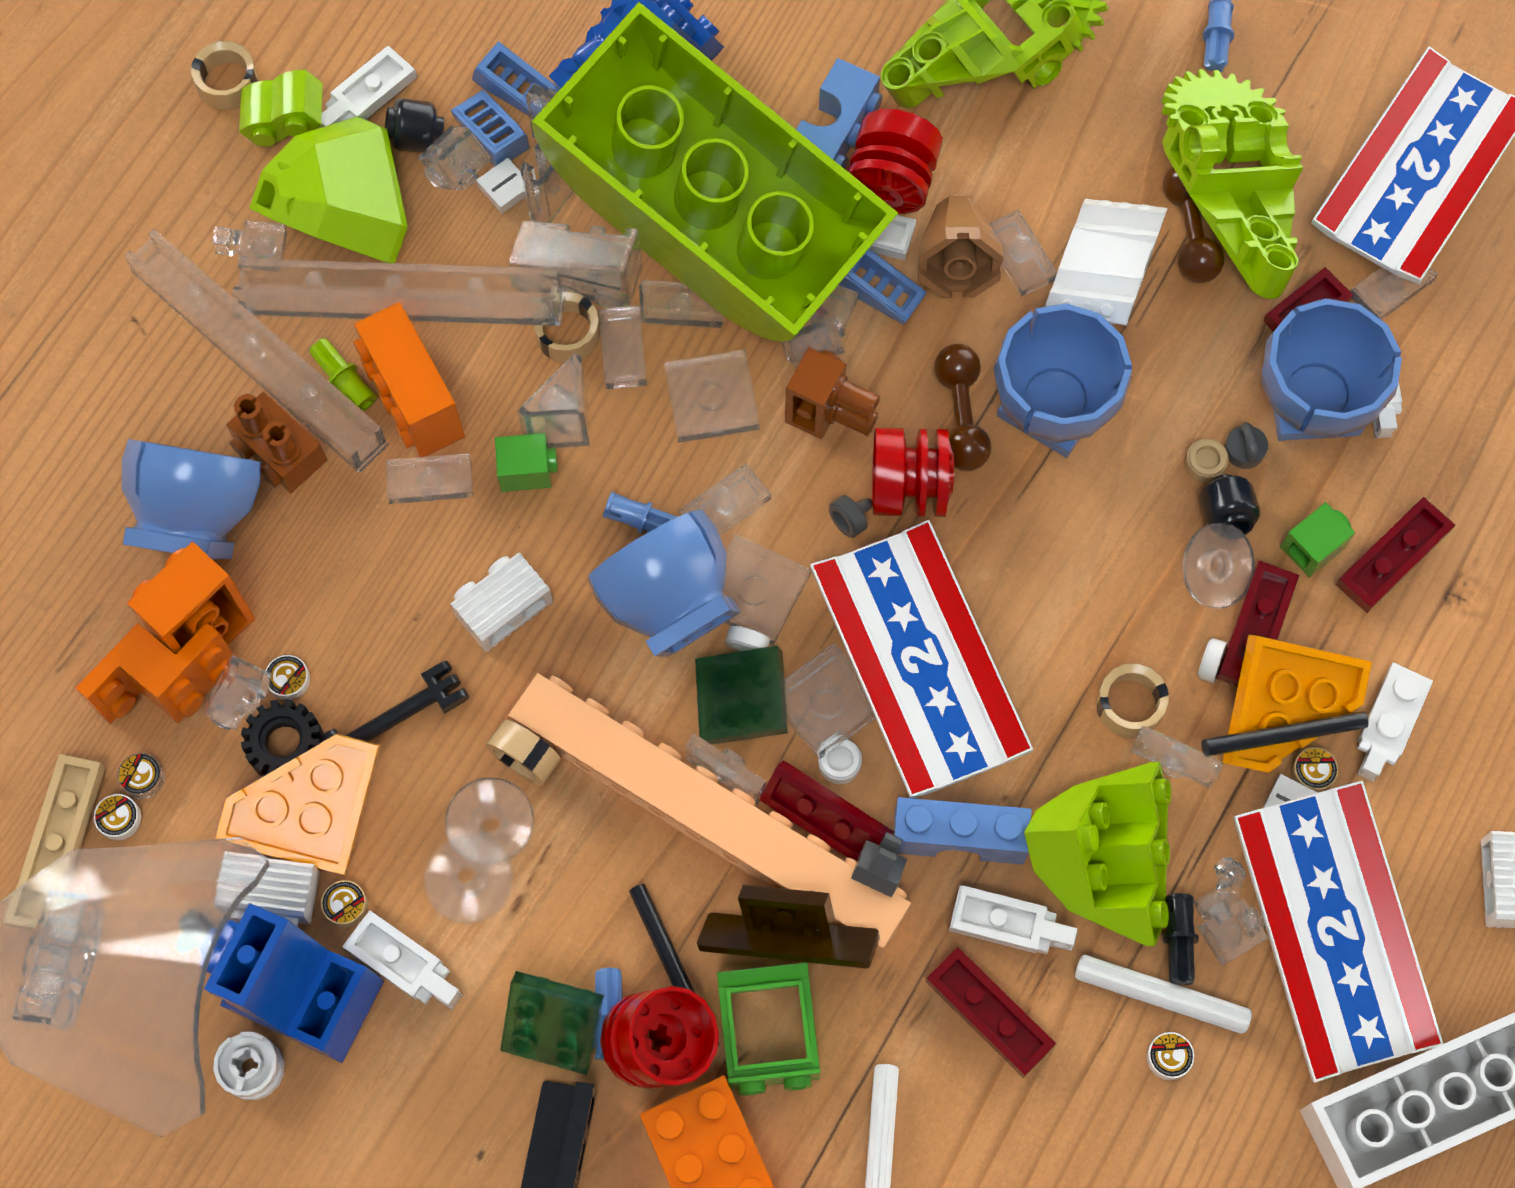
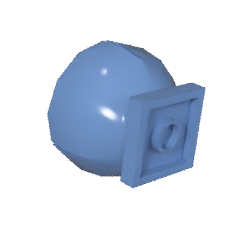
(1329, 370)
(1062, 375)
(186, 497)
(668, 583)

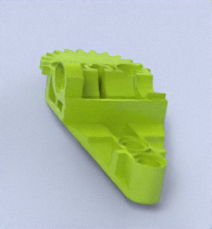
(977, 50)
(1244, 206)

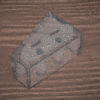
(591, 263)

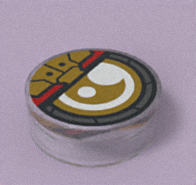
(141, 775)

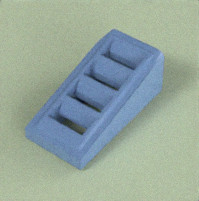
(512, 64)
(510, 146)
(888, 274)

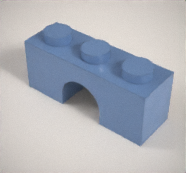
(847, 96)
(982, 829)

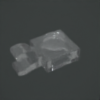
(256, 240)

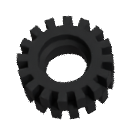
(269, 720)

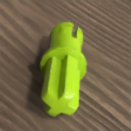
(342, 375)

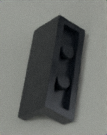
(559, 1135)

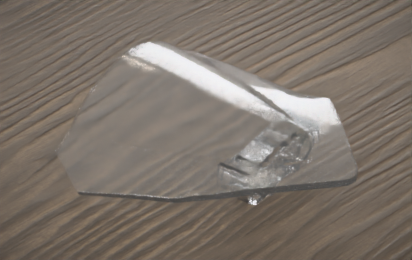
(111, 972)

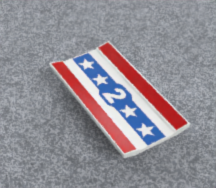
(1419, 168)
(921, 660)
(1337, 931)

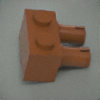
(821, 395)
(274, 439)

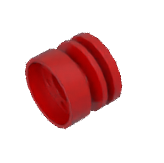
(896, 157)
(911, 472)
(682, 1032)

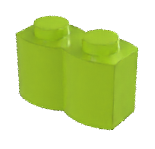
(280, 107)

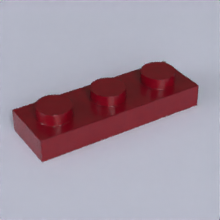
(1395, 554)
(1259, 615)
(821, 811)
(990, 1012)

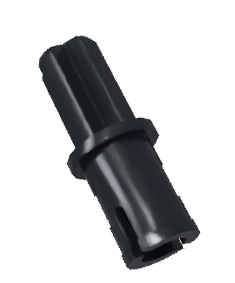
(1181, 938)

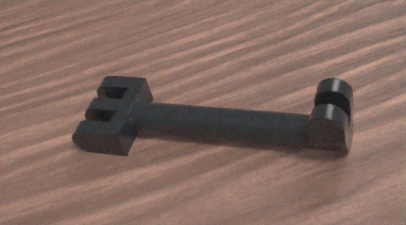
(435, 692)

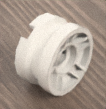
(257, 1082)

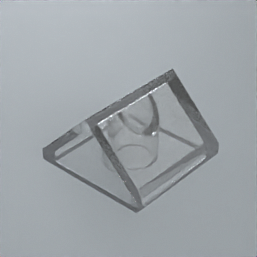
(559, 407)

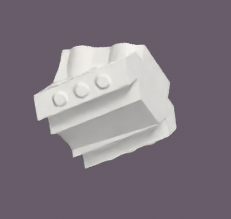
(1107, 258)

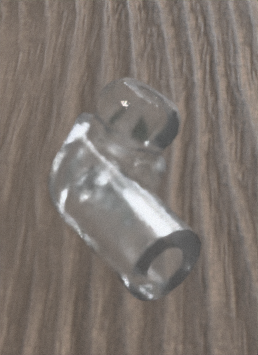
(1229, 885)

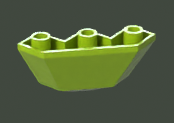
(337, 188)
(1108, 850)

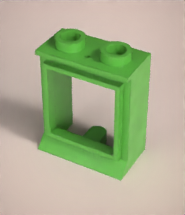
(794, 1073)

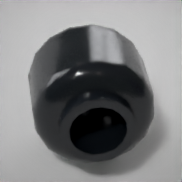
(413, 125)
(1231, 502)

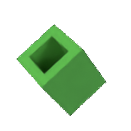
(524, 462)
(1318, 539)

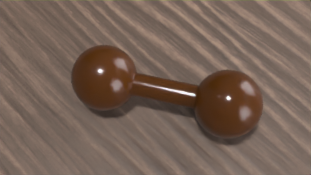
(1200, 257)
(958, 369)

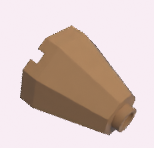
(959, 250)

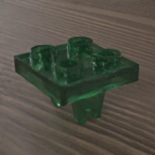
(741, 695)
(551, 1022)

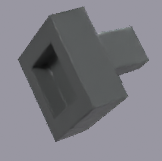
(880, 865)

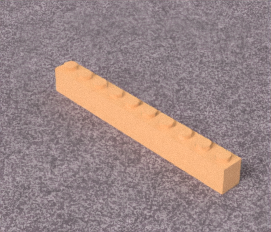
(700, 807)

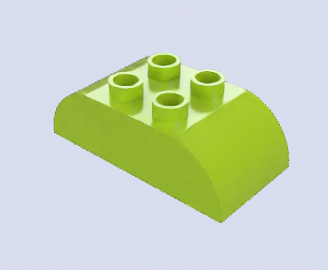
(708, 178)

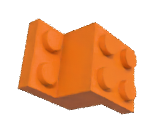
(150, 668)

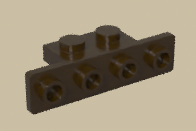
(788, 927)

